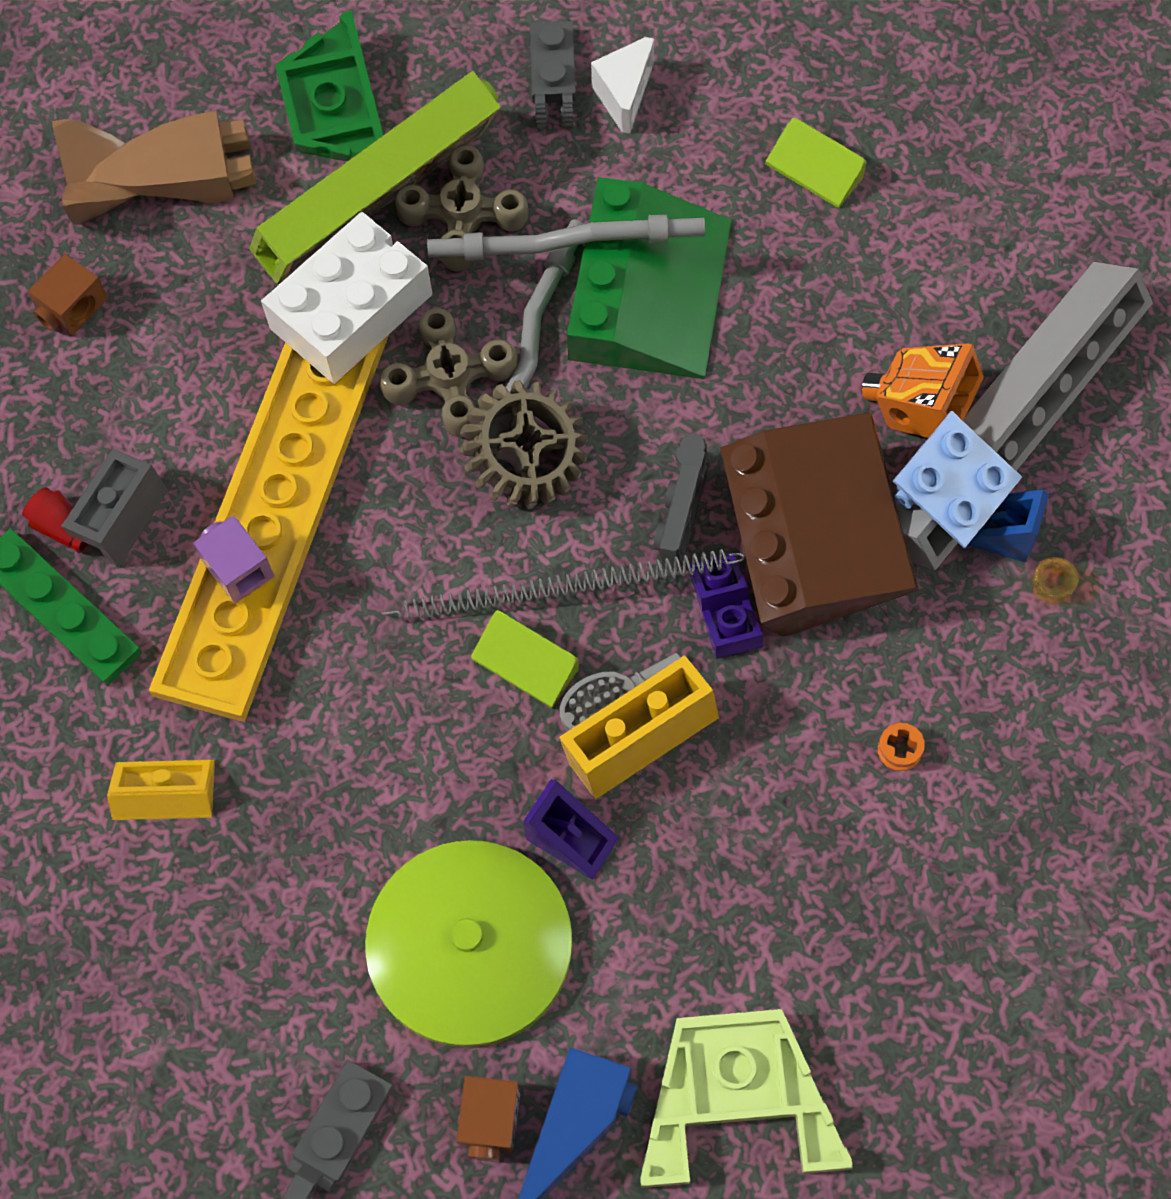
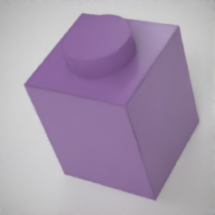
(233, 558)

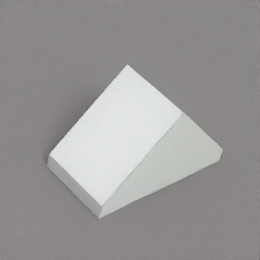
(622, 79)

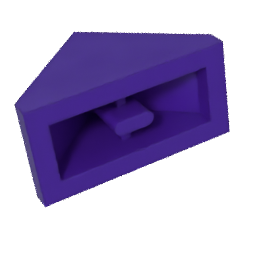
(568, 830)

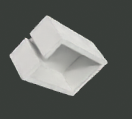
(347, 297)

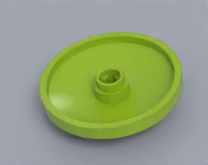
(469, 943)

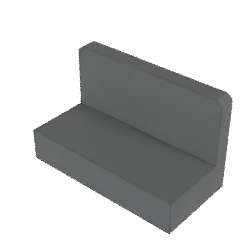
(116, 505)

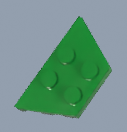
(330, 94)

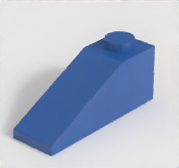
(579, 1117)

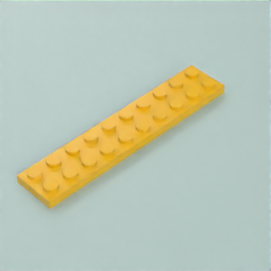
(278, 499)

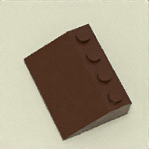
(817, 522)

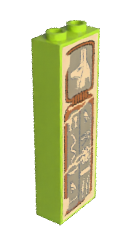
(375, 175)

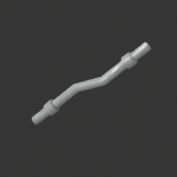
(655, 229)
(557, 265)

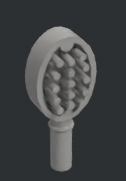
(600, 690)

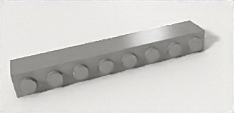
(1042, 382)

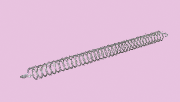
(469, 600)

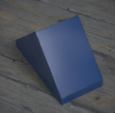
(1013, 525)

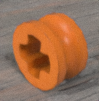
(887, 752)

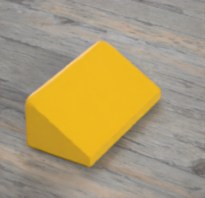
(161, 789)

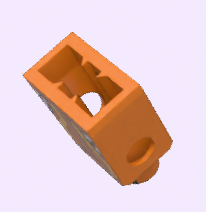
(925, 387)

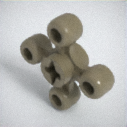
(466, 169)
(438, 333)

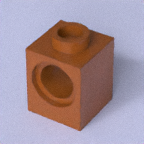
(66, 296)

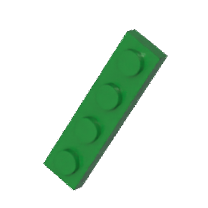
(64, 610)

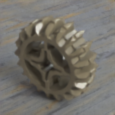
(523, 407)

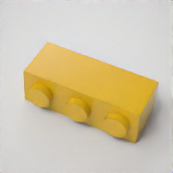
(640, 727)

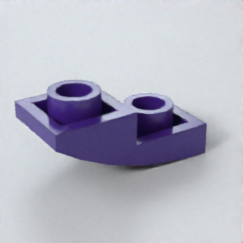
(726, 608)

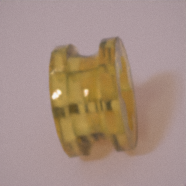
(1055, 595)

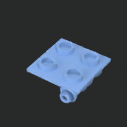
(956, 479)

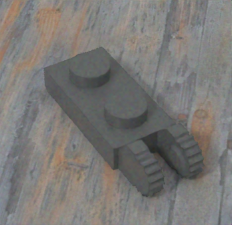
(552, 69)
(683, 500)

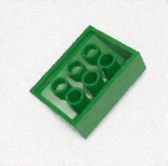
(646, 300)

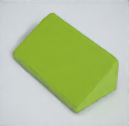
(816, 162)
(525, 659)

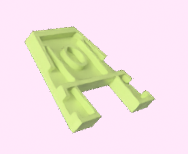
(737, 1072)

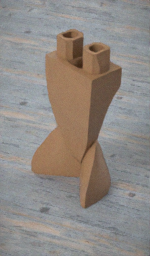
(170, 161)

